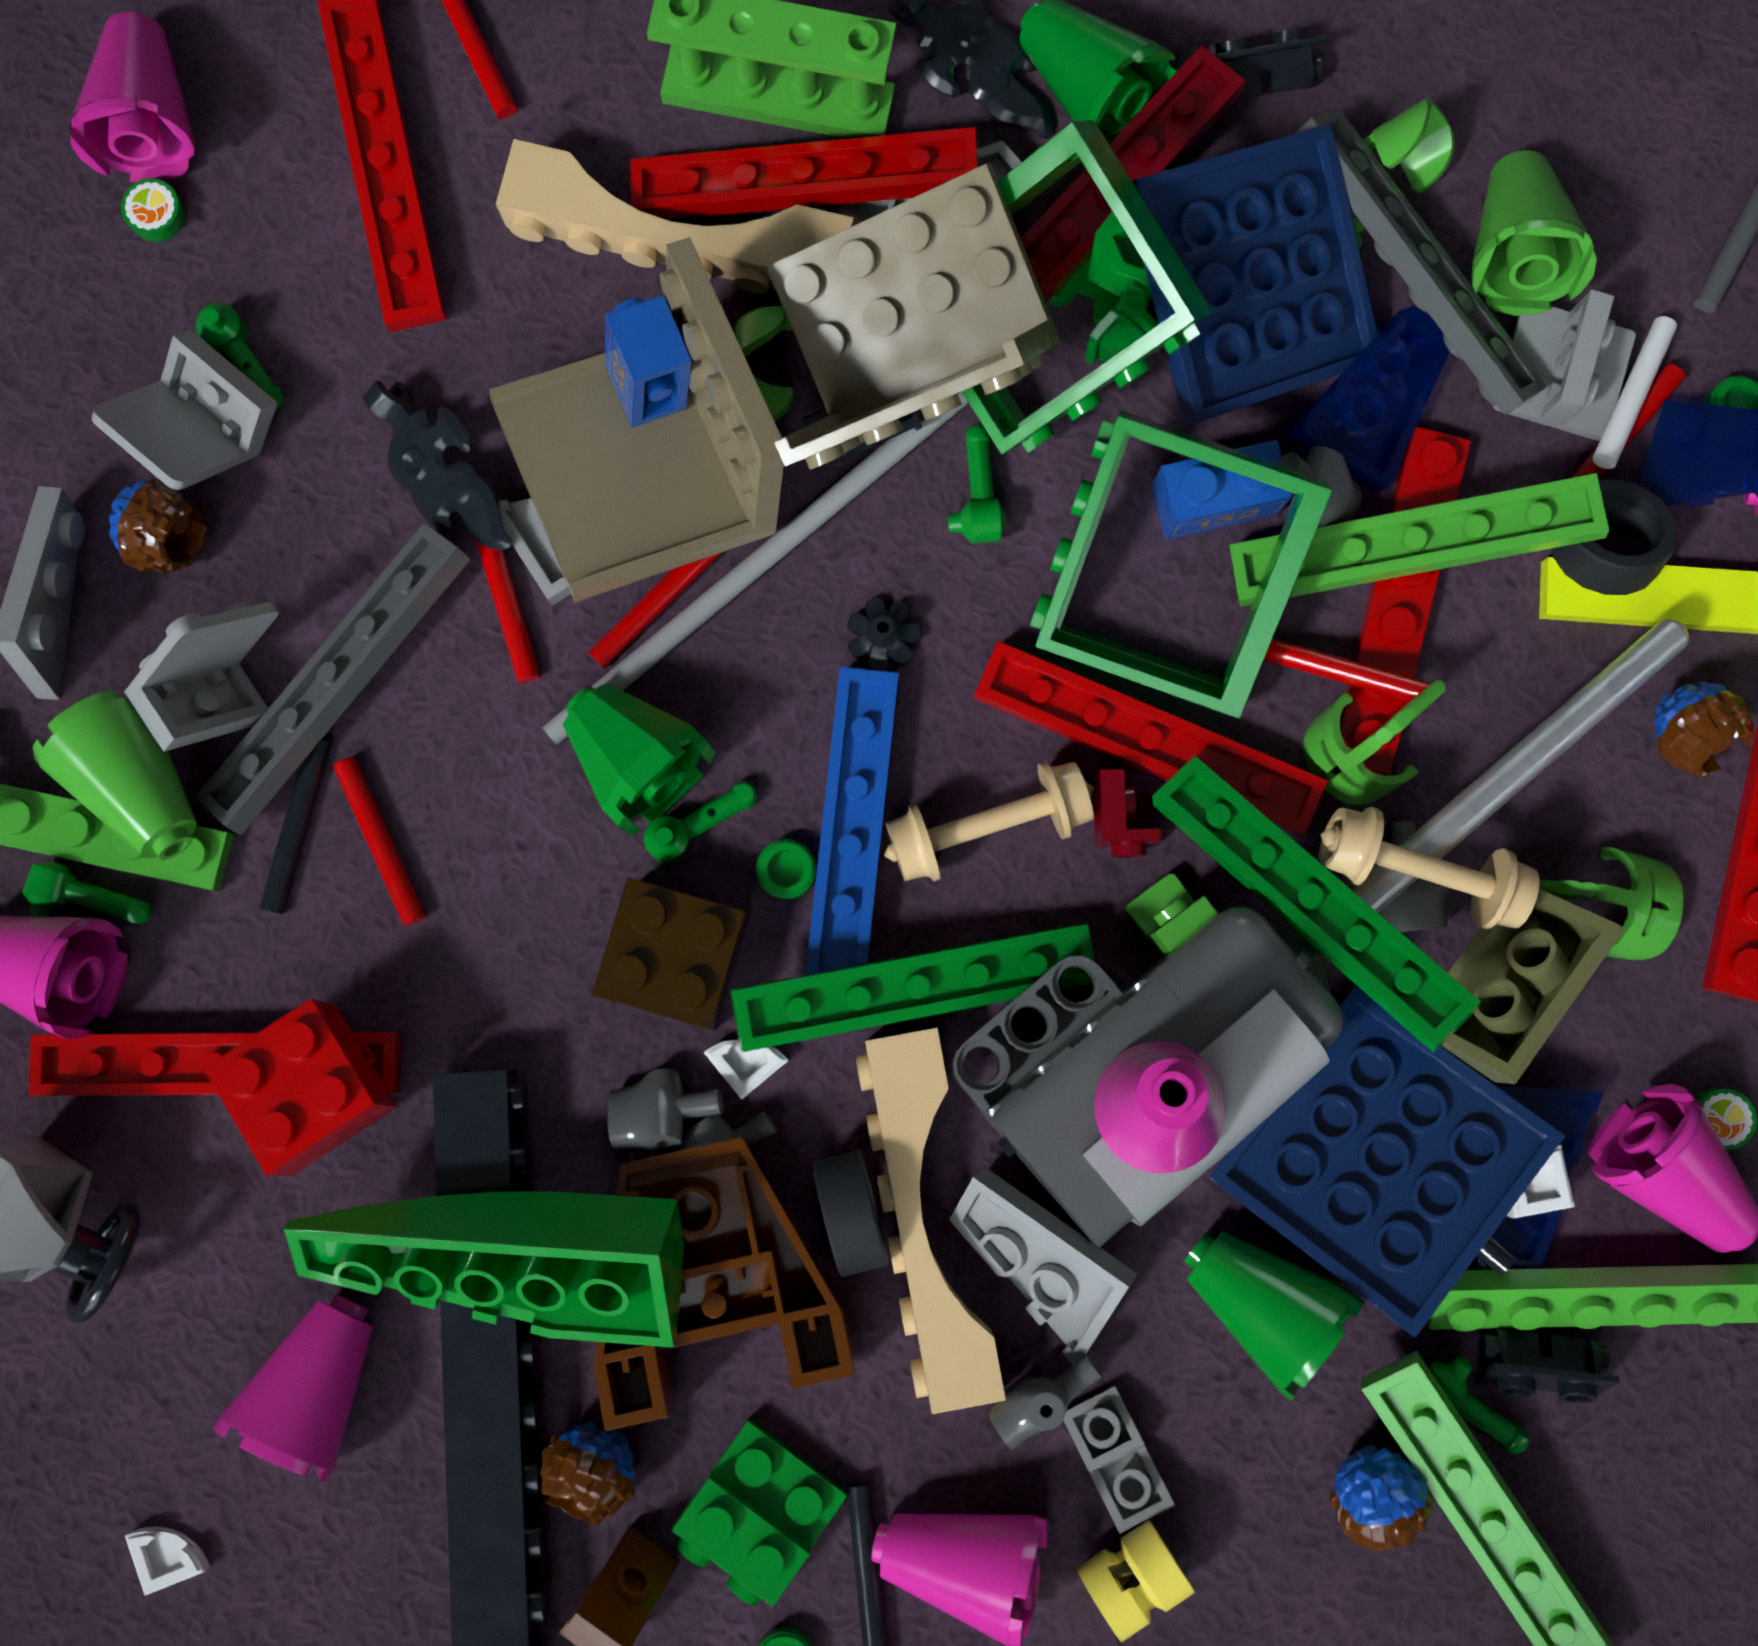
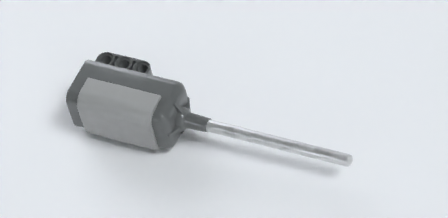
(1232, 992)

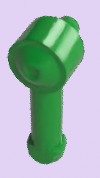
(226, 333)
(982, 516)
(669, 838)
(54, 887)
(1452, 1379)

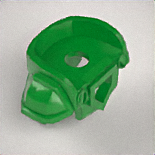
(1119, 291)

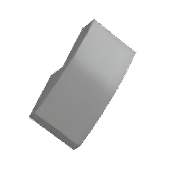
(1117, 1460)

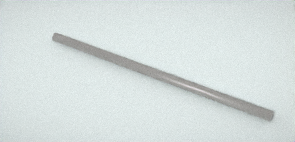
(760, 561)

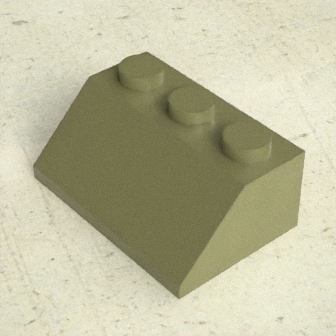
(1525, 983)

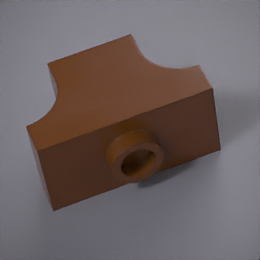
(621, 1593)

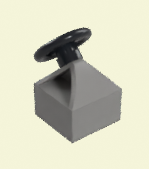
(40, 1227)

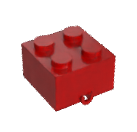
(300, 1088)

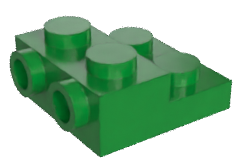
(758, 1514)

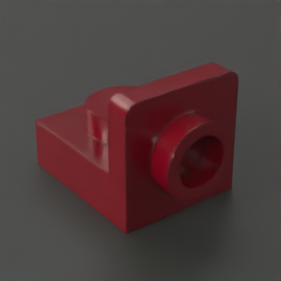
(1112, 807)

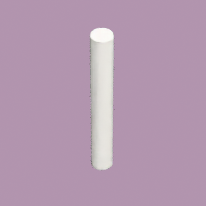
(1634, 392)

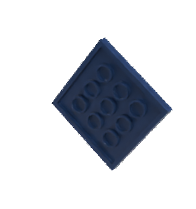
(1276, 264)
(1389, 1164)

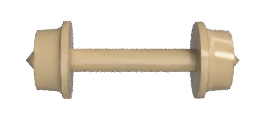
(1062, 796)
(1500, 892)

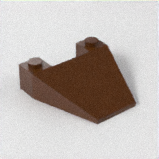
(738, 1275)

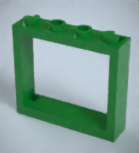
(1030, 178)
(1268, 605)

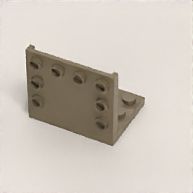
(912, 314)
(656, 493)

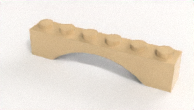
(555, 198)
(956, 1346)

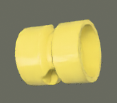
(1159, 1576)

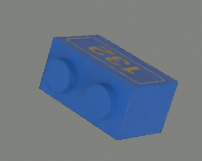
(646, 359)
(1204, 497)

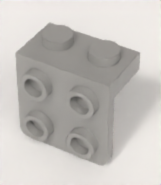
(193, 419)
(194, 678)

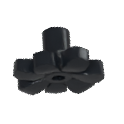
(883, 645)

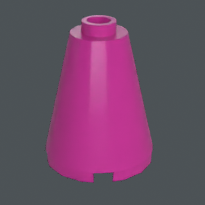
(133, 104)
(60, 971)
(1141, 1125)
(1676, 1168)
(305, 1391)
(968, 1566)

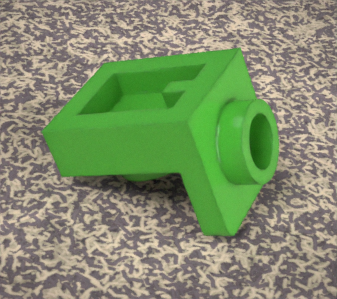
(1168, 914)

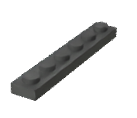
(1430, 273)
(331, 679)

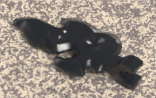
(970, 37)
(420, 465)

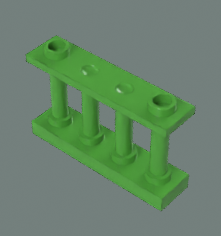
(777, 64)

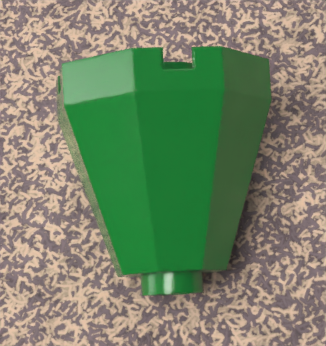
(633, 754)

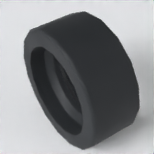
(1615, 573)
(850, 1213)

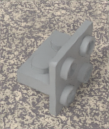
(1579, 361)

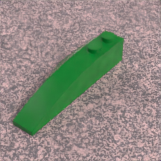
(545, 1258)

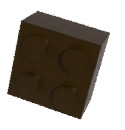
(671, 954)

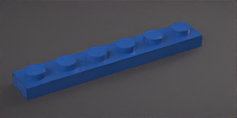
(852, 819)

